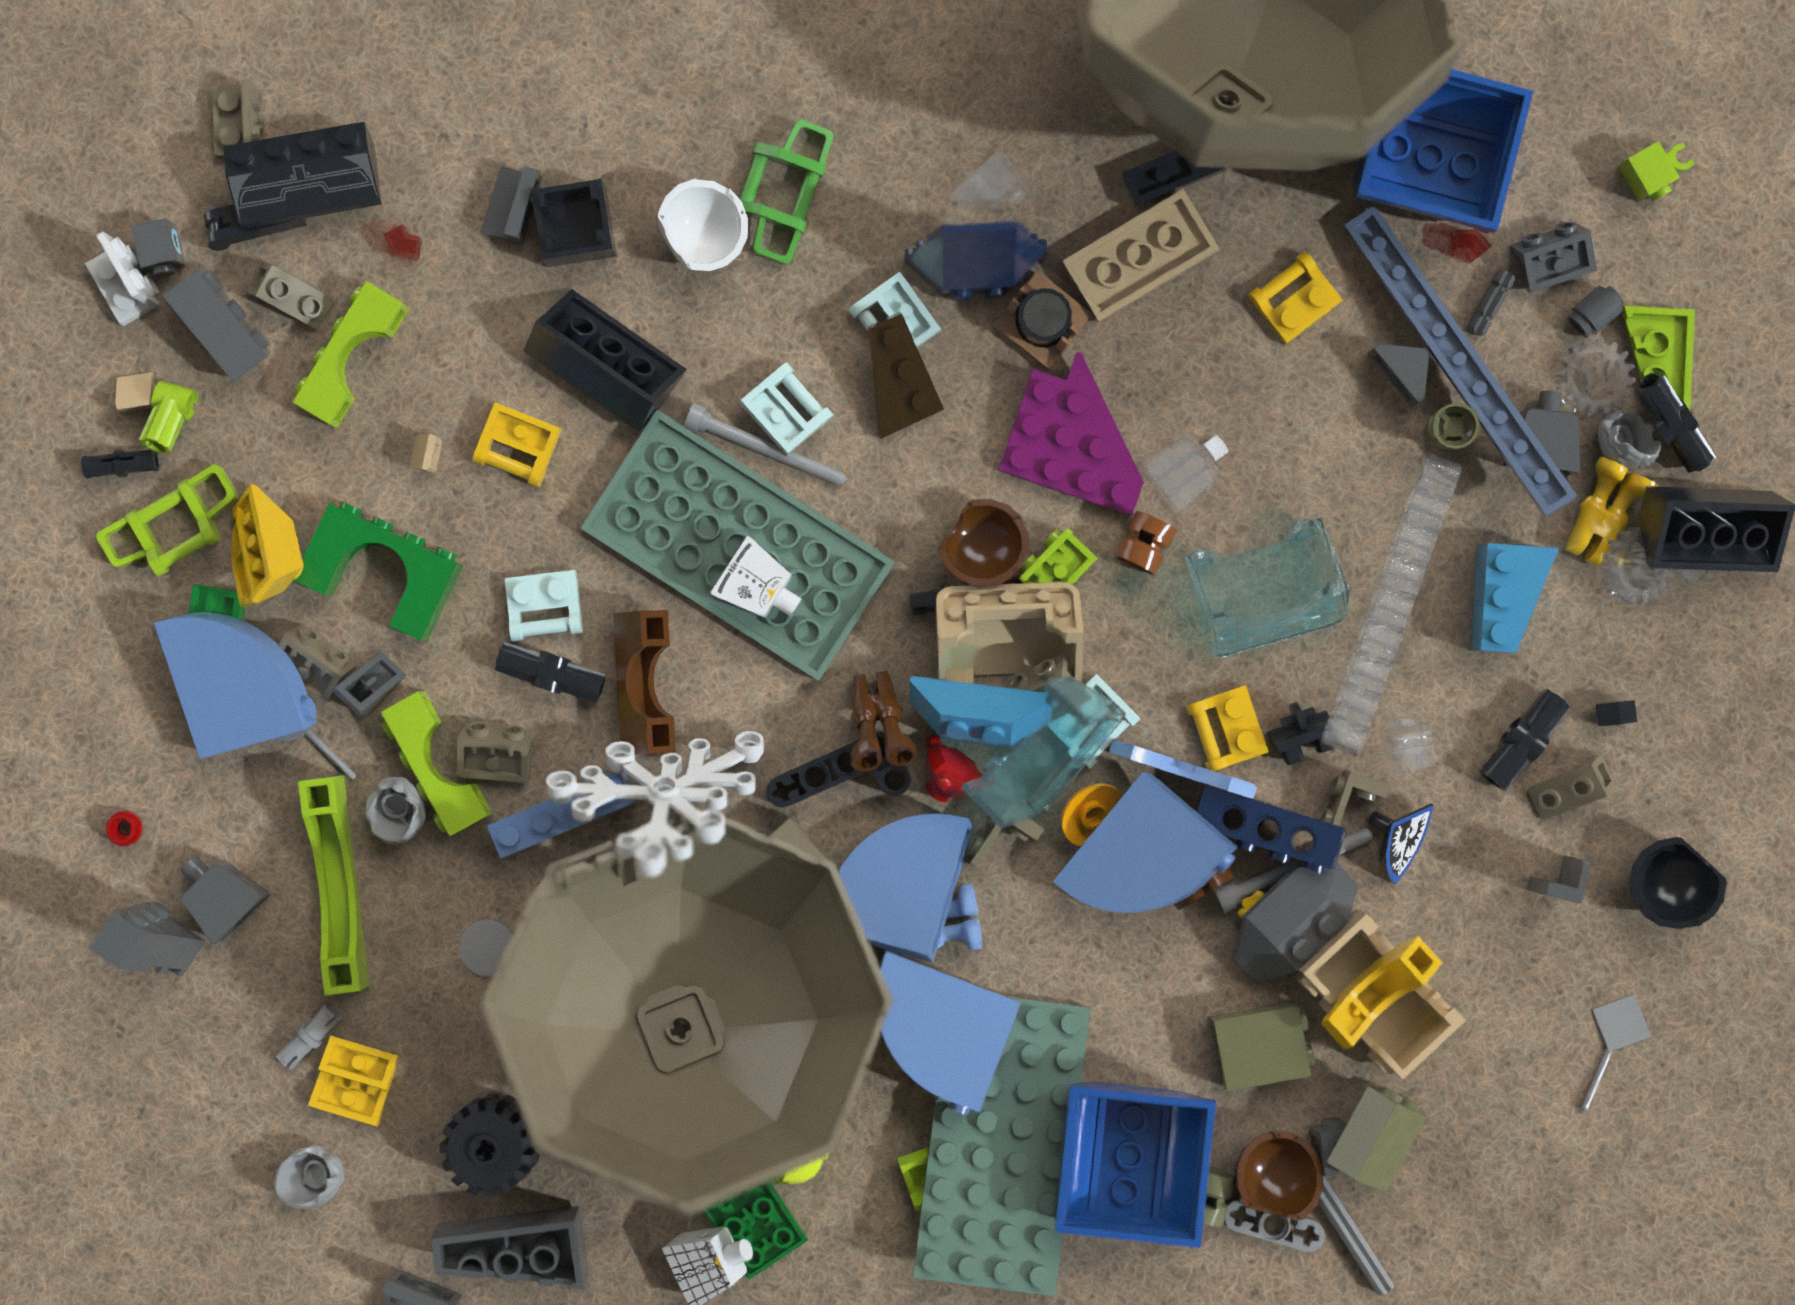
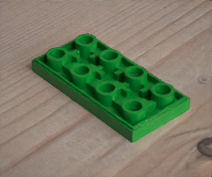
(763, 1221)

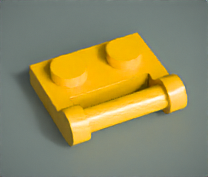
(1303, 306)
(521, 433)
(1238, 726)

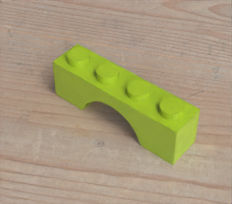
(370, 315)
(413, 726)

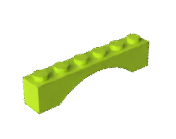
(342, 934)

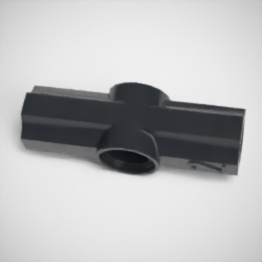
(1674, 422)
(550, 672)
(1525, 740)

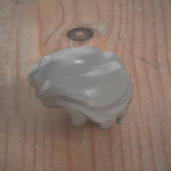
(1628, 440)
(395, 810)
(308, 1177)

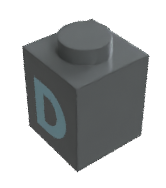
(158, 247)

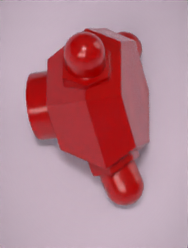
(947, 770)

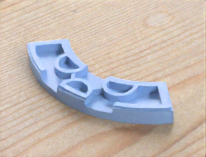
(1183, 769)

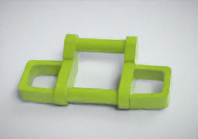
(138, 521)

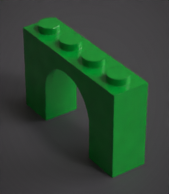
(429, 573)

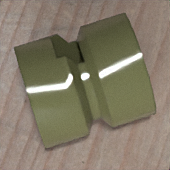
(1452, 427)
(1218, 1189)

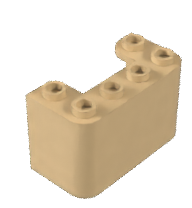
(1407, 1027)

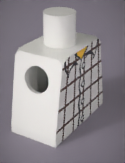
(707, 1262)

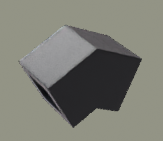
(1616, 713)

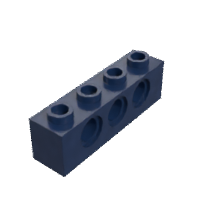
(1326, 836)

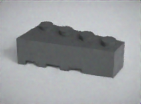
(515, 1247)

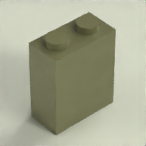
(1262, 1046)
(1377, 1138)

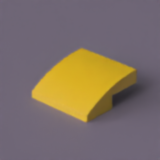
(353, 1081)

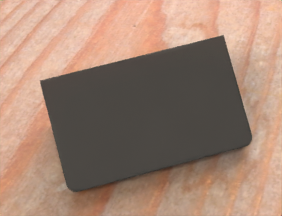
(511, 204)
(1570, 884)

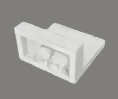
(121, 280)

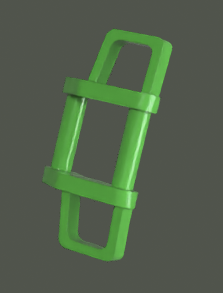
(813, 170)

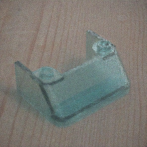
(1049, 756)

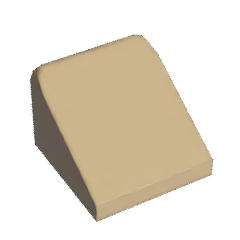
(134, 392)
(426, 453)

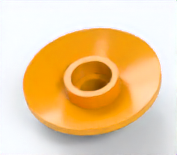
(1087, 810)

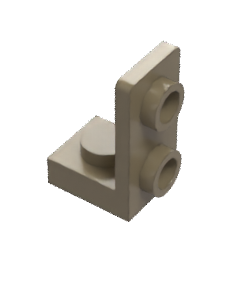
(290, 295)
(1342, 786)
(1572, 788)
(1022, 829)

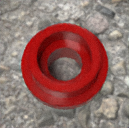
(113, 828)

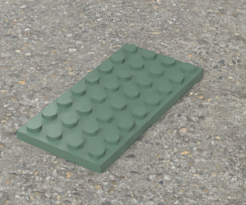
(686, 512)
(998, 1170)

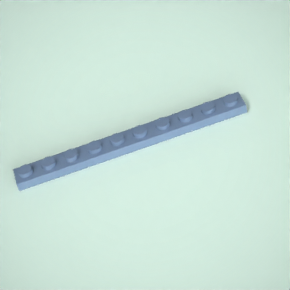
(1460, 361)

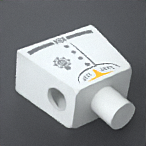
(756, 582)

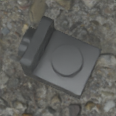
(1324, 1141)

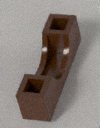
(638, 644)

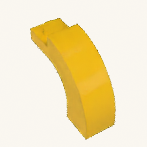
(1377, 987)

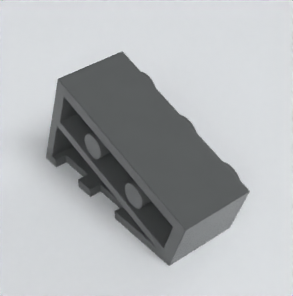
(218, 322)
(146, 938)

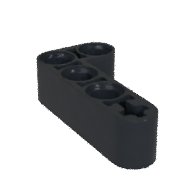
(834, 776)

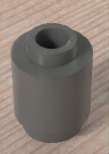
(1596, 311)

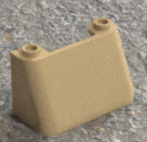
(1007, 629)

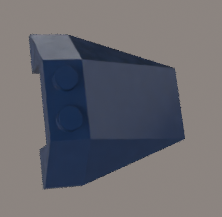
(976, 258)

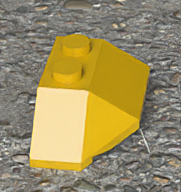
(262, 548)

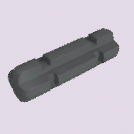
(1491, 302)

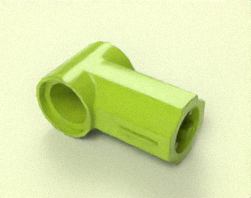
(170, 408)

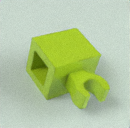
(1653, 171)

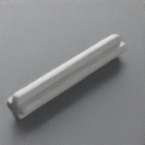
(1354, 1240)

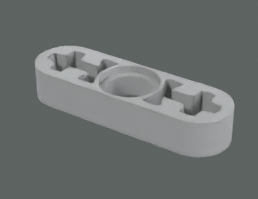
(1296, 1241)

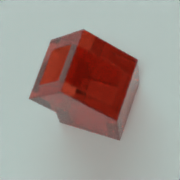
(403, 244)
(1469, 244)

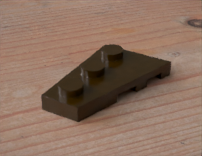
(900, 377)

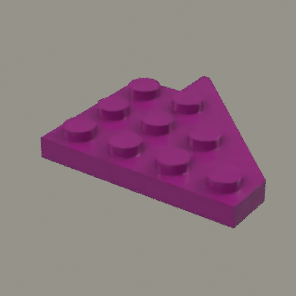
(1071, 441)

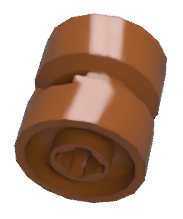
(1139, 554)

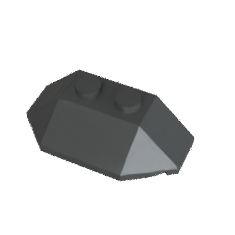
(1293, 921)

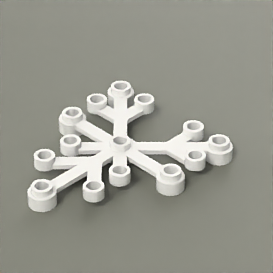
(663, 793)

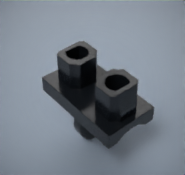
(1297, 730)

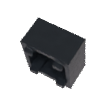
(574, 223)

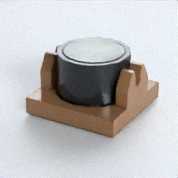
(1042, 320)

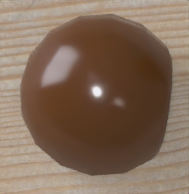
(985, 544)
(1279, 1175)

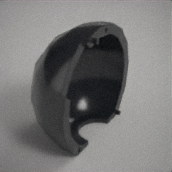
(1676, 885)

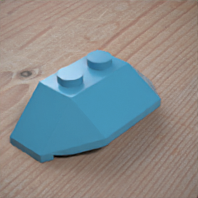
(976, 711)

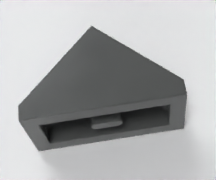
(1405, 369)
(370, 684)

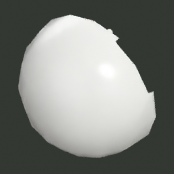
(703, 224)

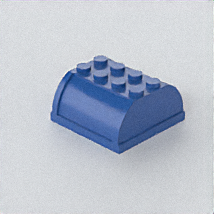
(1450, 153)
(1135, 1163)

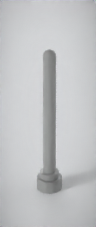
(702, 421)
(1230, 895)

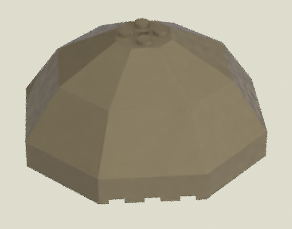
(1302, 75)
(741, 948)

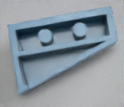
(1506, 593)

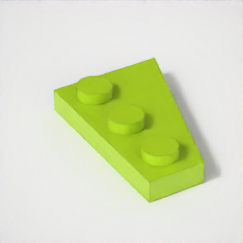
(1664, 343)

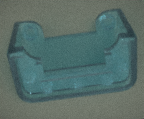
(1269, 590)

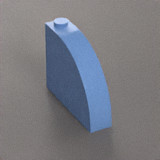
(232, 682)
(1146, 853)
(906, 881)
(944, 1030)

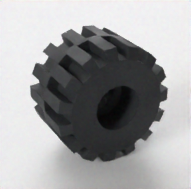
(493, 1122)

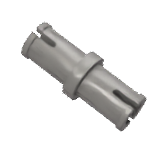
(308, 1036)

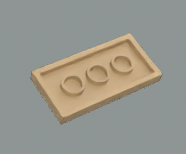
(1140, 256)

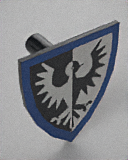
(1401, 839)

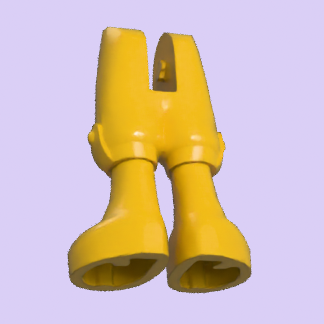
(1593, 514)

